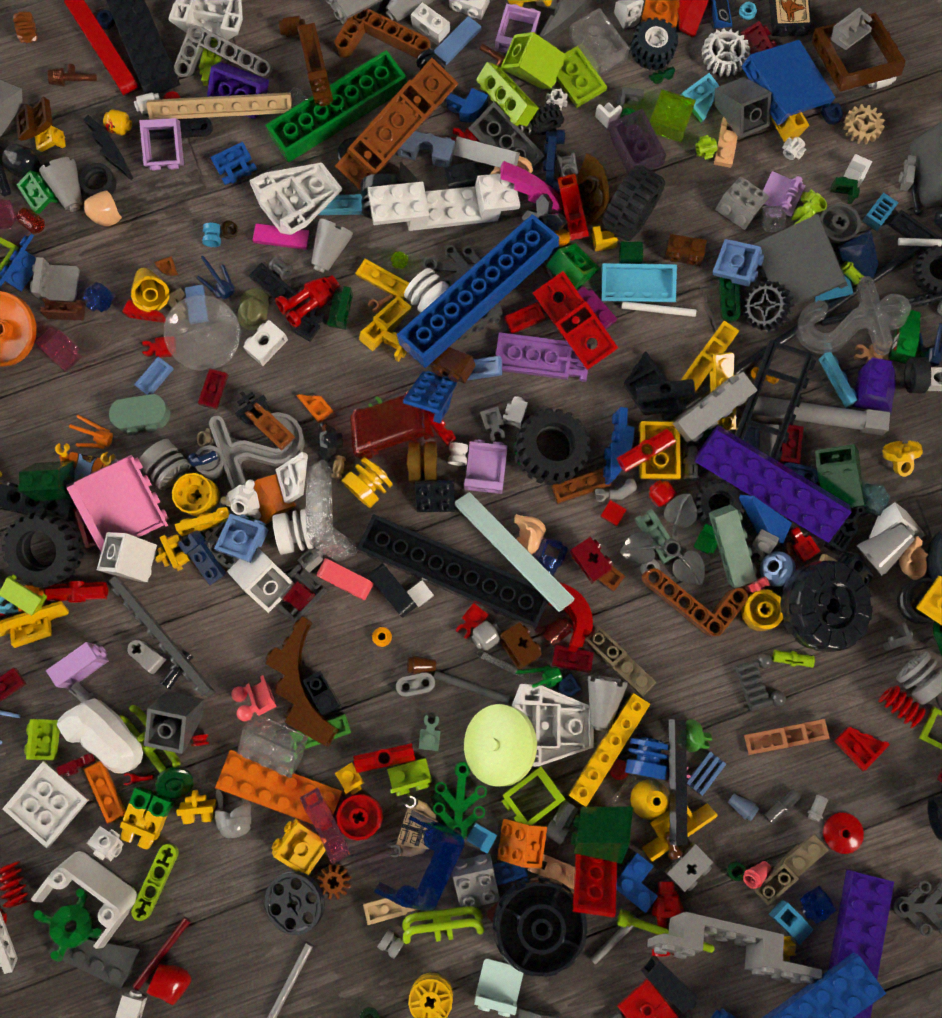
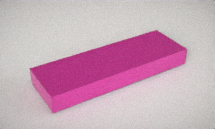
(271, 236)

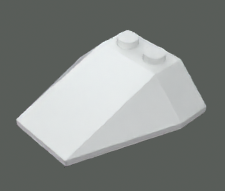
(217, 16)
(295, 195)
(559, 722)

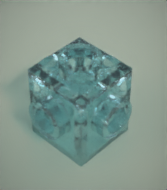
(875, 498)

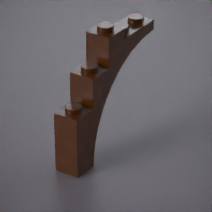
(315, 64)
(292, 688)

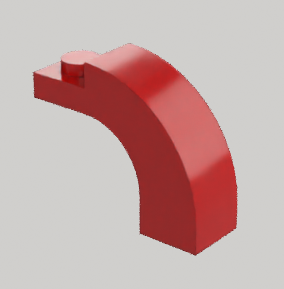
(573, 207)
(581, 618)

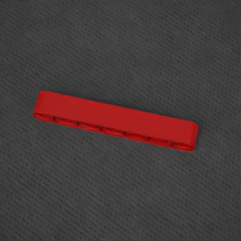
(102, 45)

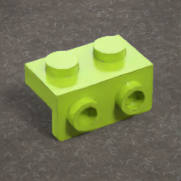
(42, 740)

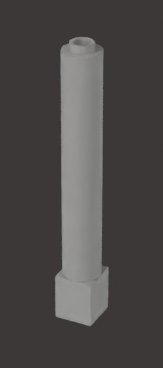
(866, 421)

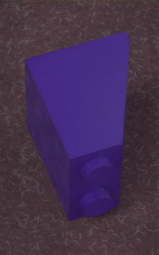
(876, 385)

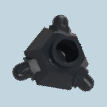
(328, 441)

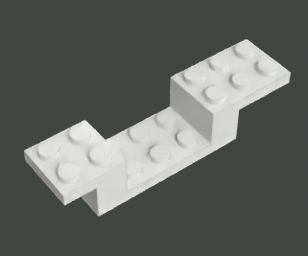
(442, 207)

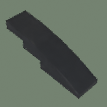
(109, 148)

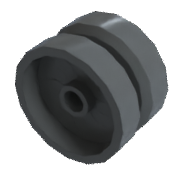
(840, 224)

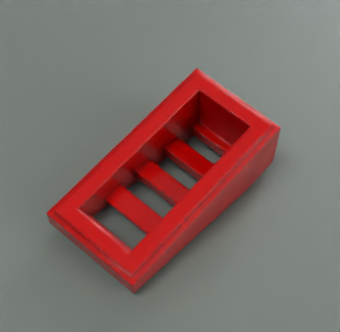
(134, 312)

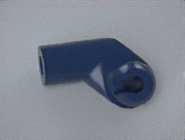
(203, 459)

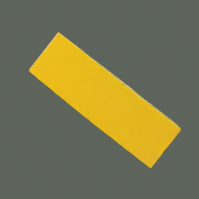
(384, 321)

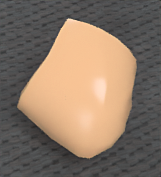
(102, 209)

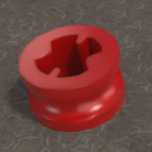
(199, 740)

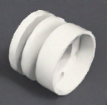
(425, 289)
(290, 532)

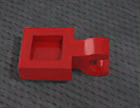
(805, 546)

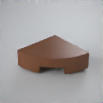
(167, 266)

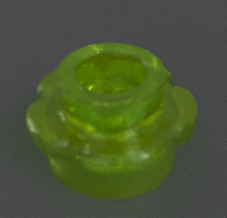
(396, 256)

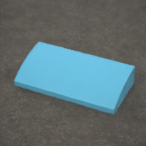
(638, 282)

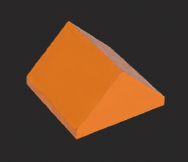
(270, 498)

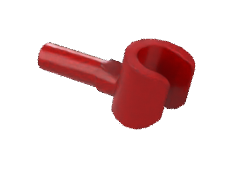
(134, 778)

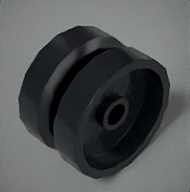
(910, 597)

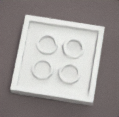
(45, 804)

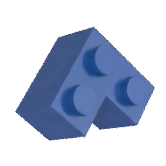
(630, 882)

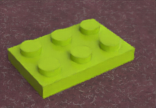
(579, 78)

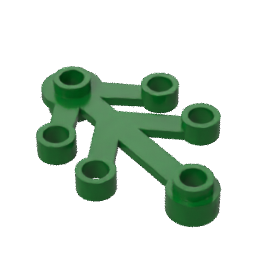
(459, 805)

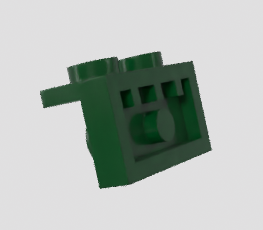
(340, 308)

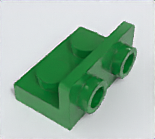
(36, 191)

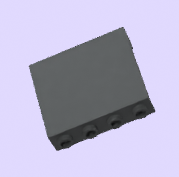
(802, 260)

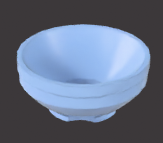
(784, 572)

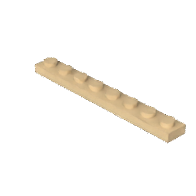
(219, 106)

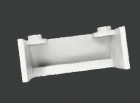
(101, 883)

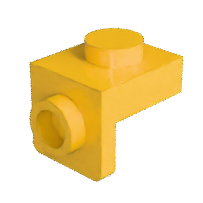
(392, 340)

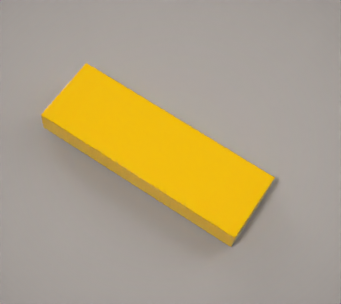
(382, 278)

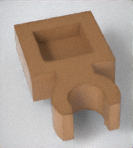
(868, 353)

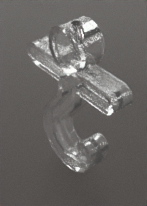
(870, 314)

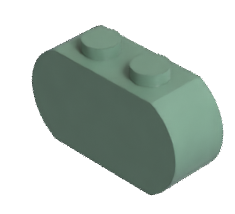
(139, 414)

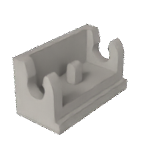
(851, 29)

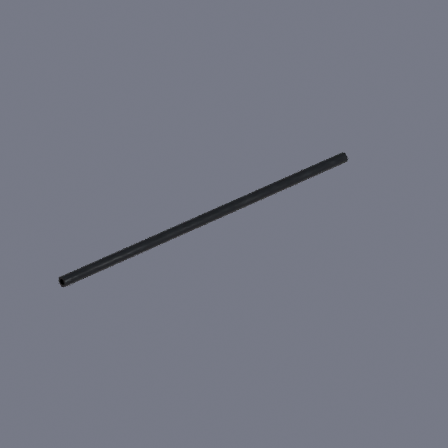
(790, 334)

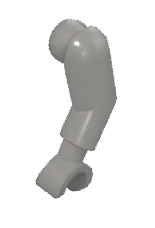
(629, 487)

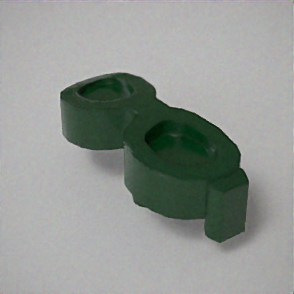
(658, 77)

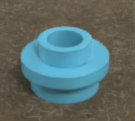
(750, 7)

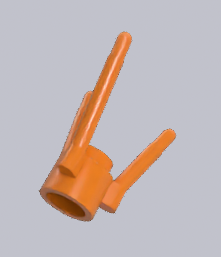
(102, 437)

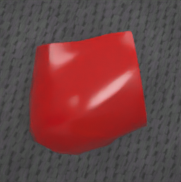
(169, 983)

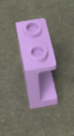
(485, 467)

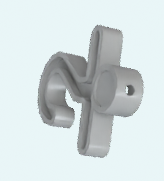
(233, 452)

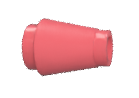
(756, 875)

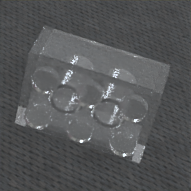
(599, 42)
(272, 745)

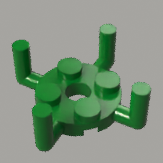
(61, 918)

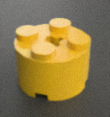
(755, 618)

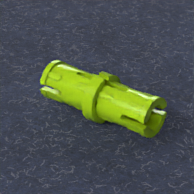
(793, 658)

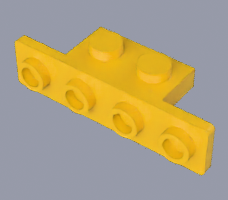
(28, 628)
(662, 825)

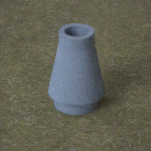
(744, 807)

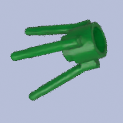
(550, 677)

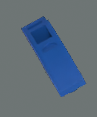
(621, 443)

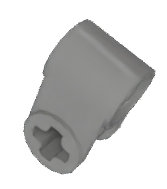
(567, 165)
(148, 658)

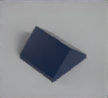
(861, 253)

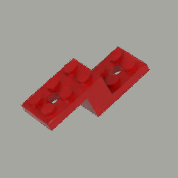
(575, 320)

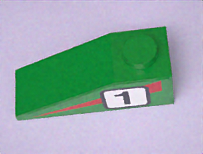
(906, 339)

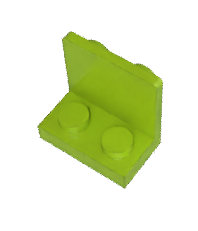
(408, 776)

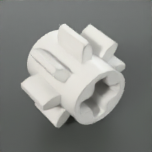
(557, 97)
(794, 148)

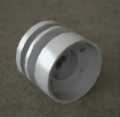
(164, 464)
(921, 674)

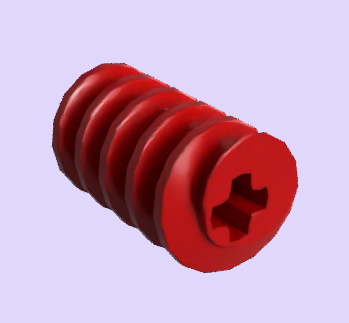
(903, 705)
(12, 886)

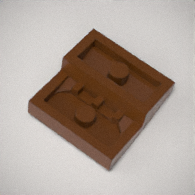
(34, 120)

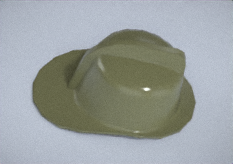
(253, 309)

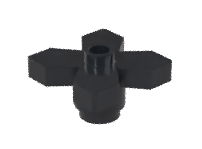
(546, 214)

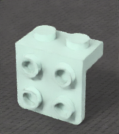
(498, 988)

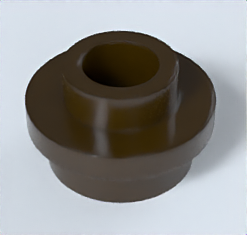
(232, 227)

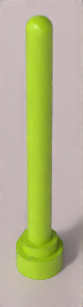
(627, 919)

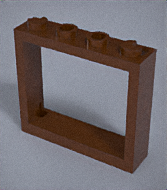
(836, 69)

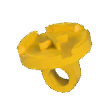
(902, 453)

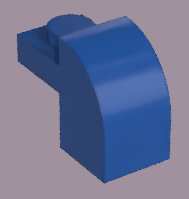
(468, 109)

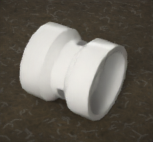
(458, 453)

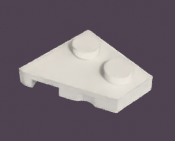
(292, 477)

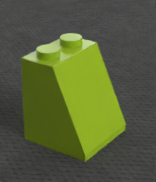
(533, 60)

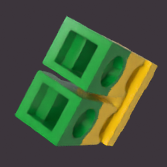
(145, 816)

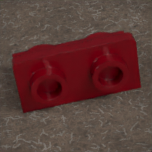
(758, 38)

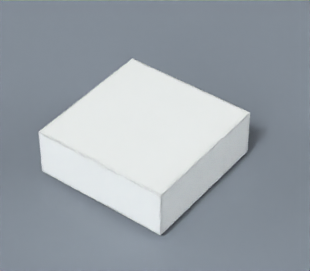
(420, 593)

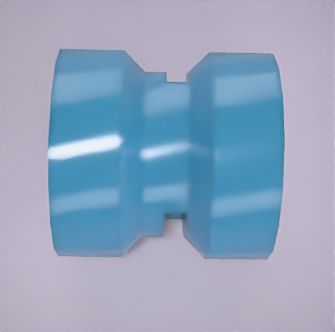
(211, 236)

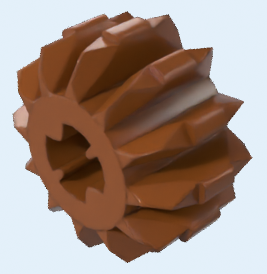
(25, 27)
(327, 884)

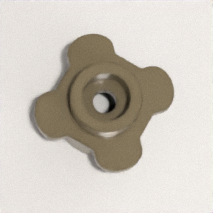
(205, 438)

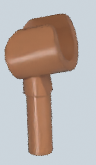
(379, 303)

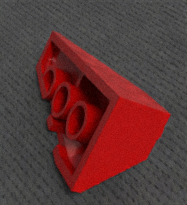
(690, 15)

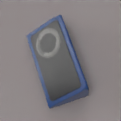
(721, 13)

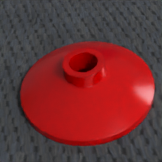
(833, 832)

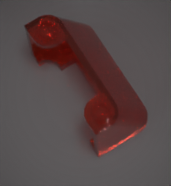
(387, 426)

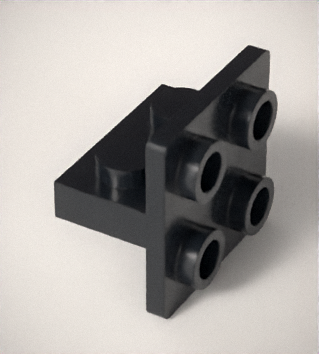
(435, 496)

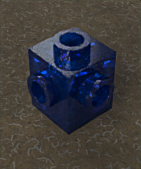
(98, 297)
(817, 905)

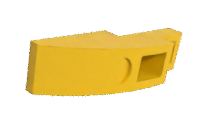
(722, 370)

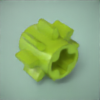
(706, 147)

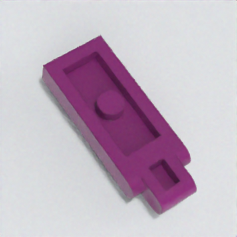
(605, 316)

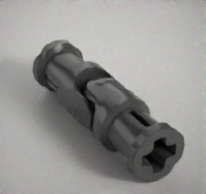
(688, 461)

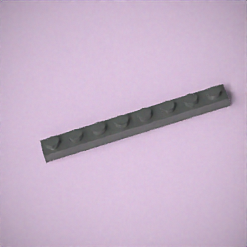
(166, 643)

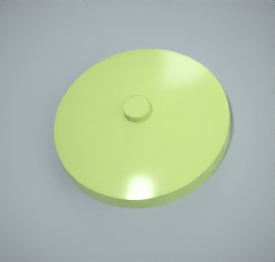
(500, 745)

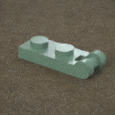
(656, 531)

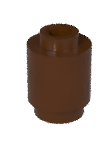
(289, 25)

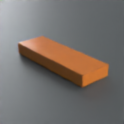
(105, 791)

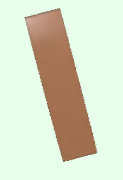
(786, 736)

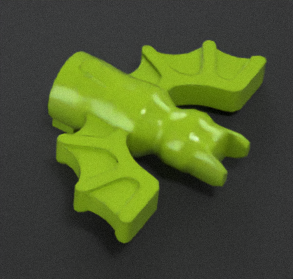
(812, 204)

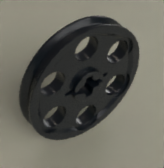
(294, 911)

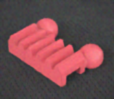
(260, 698)

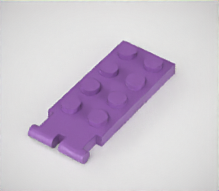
(539, 357)

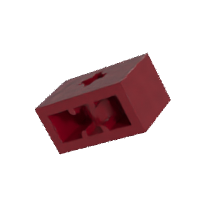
(590, 569)

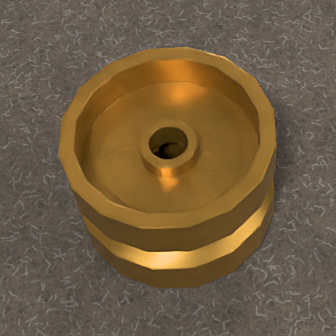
(421, 461)

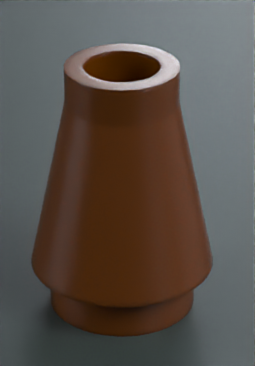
(420, 665)

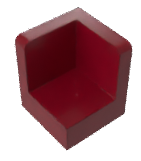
(299, 596)

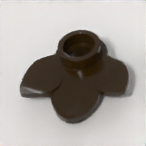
(591, 193)

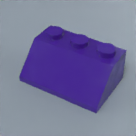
(232, 81)

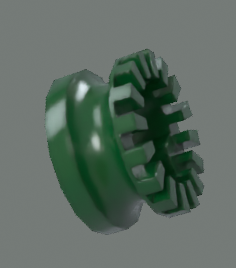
(732, 866)

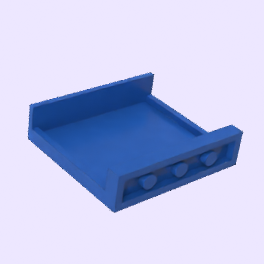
(790, 78)

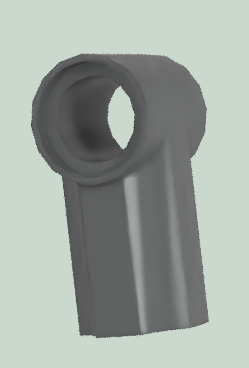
(558, 825)

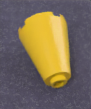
(149, 291)
(642, 799)

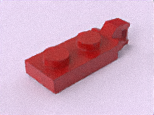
(446, 435)

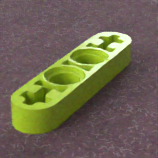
(157, 883)

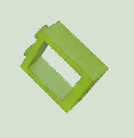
(509, 804)

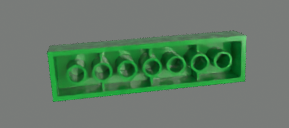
(352, 99)

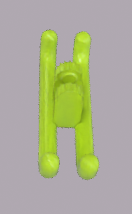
(149, 751)
(442, 921)

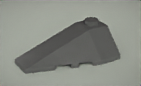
(497, 130)

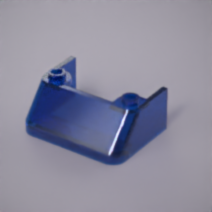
(447, 847)

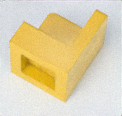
(603, 240)

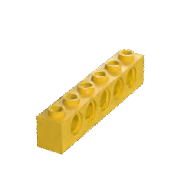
(608, 749)

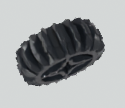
(765, 291)

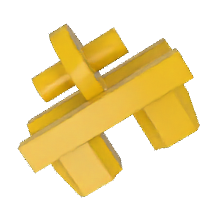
(169, 545)
(196, 805)

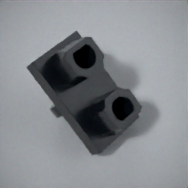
(241, 413)

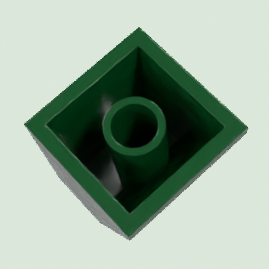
(47, 480)
(603, 832)

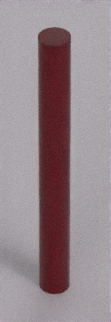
(161, 953)

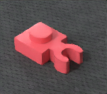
(757, 585)

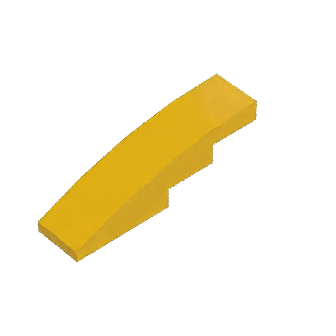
(704, 362)

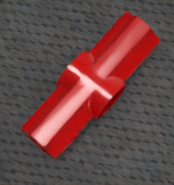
(656, 445)
(77, 591)
(397, 754)

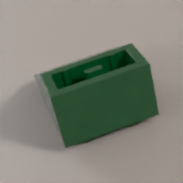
(841, 473)

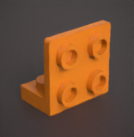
(522, 844)

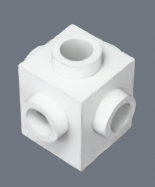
(105, 844)

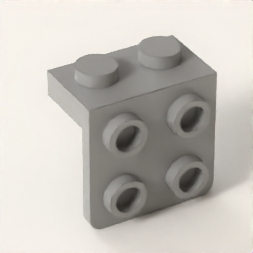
(741, 202)
(54, 281)
(475, 881)

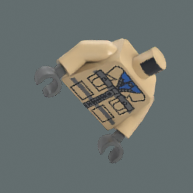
(411, 833)

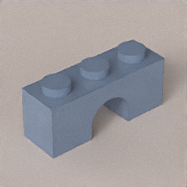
(441, 148)

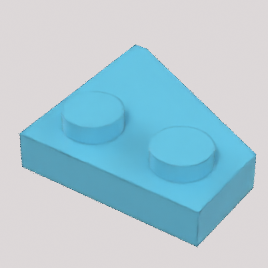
(704, 94)

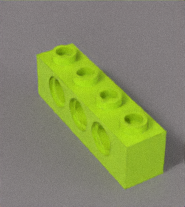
(506, 94)

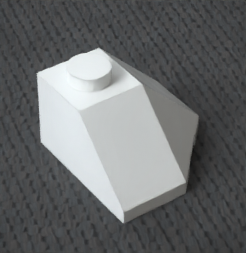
(892, 517)

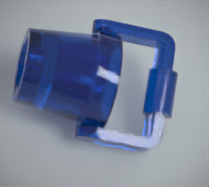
(549, 563)

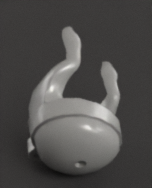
(235, 823)

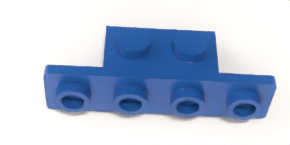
(20, 268)

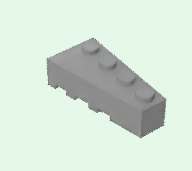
(714, 407)

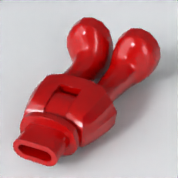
(317, 290)
(666, 906)

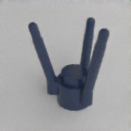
(224, 289)
(933, 354)

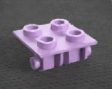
(783, 192)

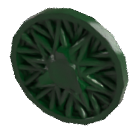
(174, 782)

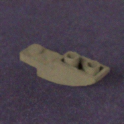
(620, 662)
(790, 867)

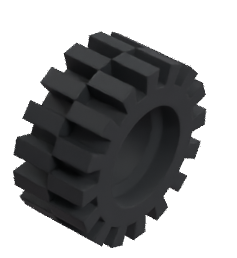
(547, 119)

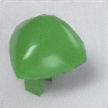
(696, 737)

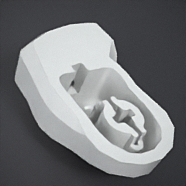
(102, 735)

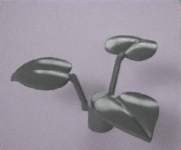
(640, 545)

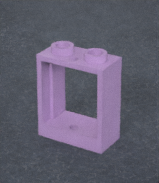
(515, 13)
(158, 124)
(77, 665)

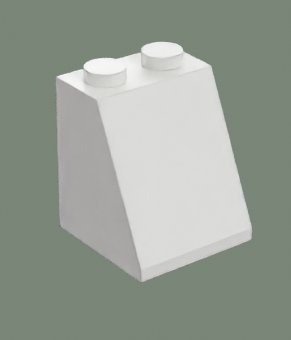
(127, 556)
(261, 580)

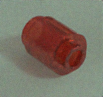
(30, 220)
(557, 631)

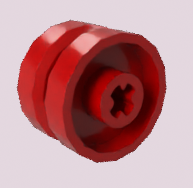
(351, 825)

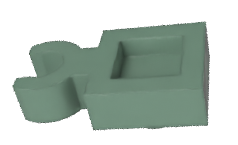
(429, 737)

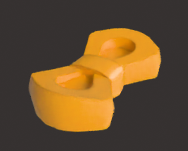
(772, 380)

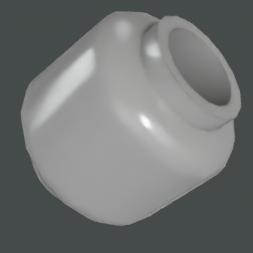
(486, 635)

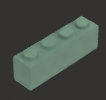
(733, 546)

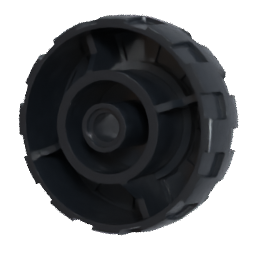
(826, 606)
(515, 924)

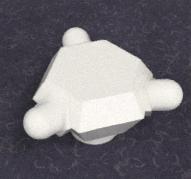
(243, 500)

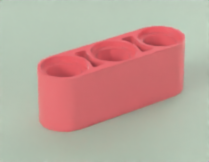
(344, 579)

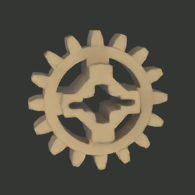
(863, 124)

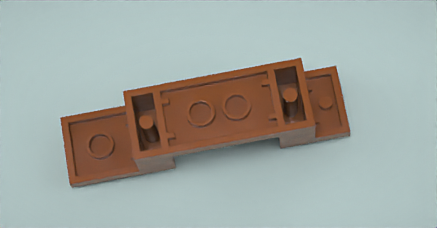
(396, 122)

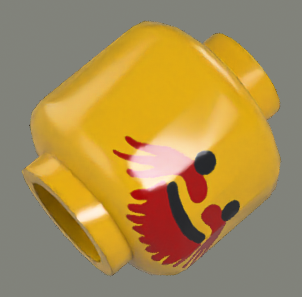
(117, 122)

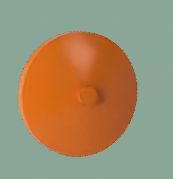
(16, 329)

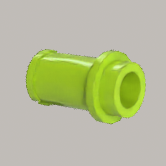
(851, 272)

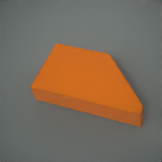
(316, 406)

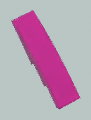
(529, 184)

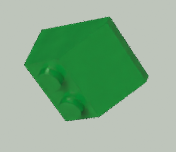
(574, 263)

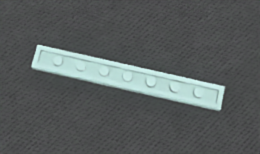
(514, 552)

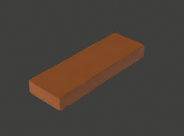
(579, 486)

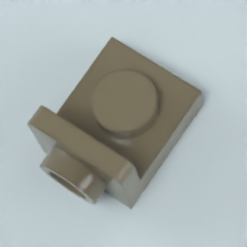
(175, 297)

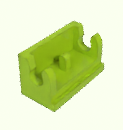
(21, 596)

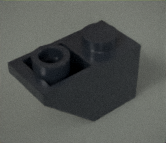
(322, 693)

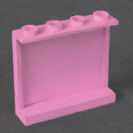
(117, 501)

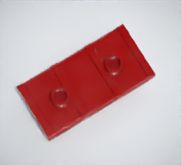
(646, 1003)

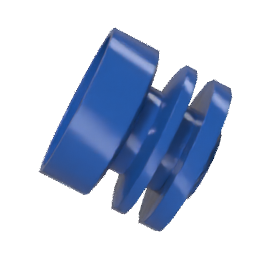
(648, 758)

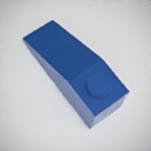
(765, 517)

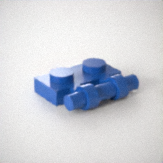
(232, 158)

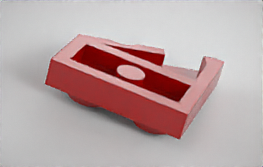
(860, 747)

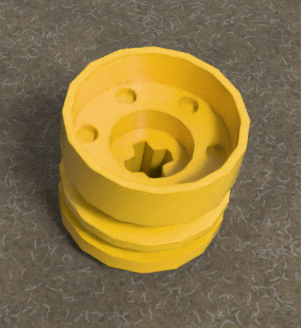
(367, 482)
(189, 487)
(435, 987)

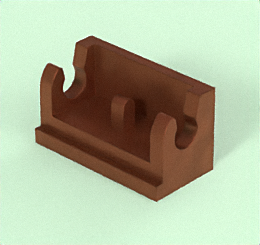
(63, 310)

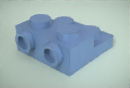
(738, 262)
(241, 537)

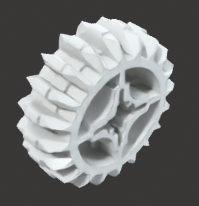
(726, 59)

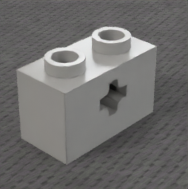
(693, 856)

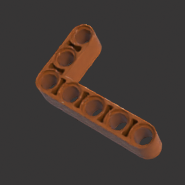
(380, 32)
(692, 604)

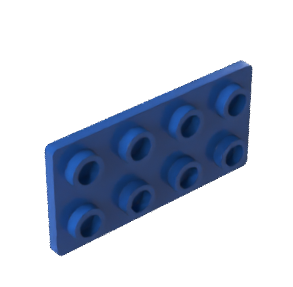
(431, 394)

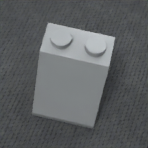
(10, 104)

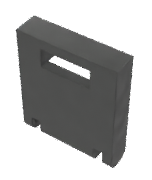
(312, 583)

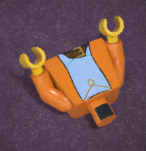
(83, 463)

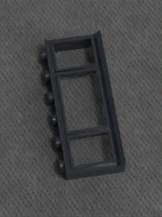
(796, 399)

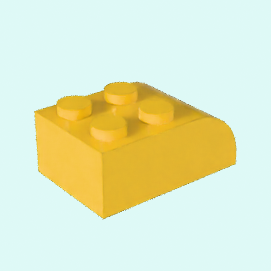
(666, 463)

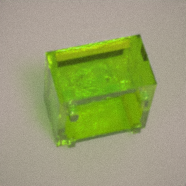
(671, 115)

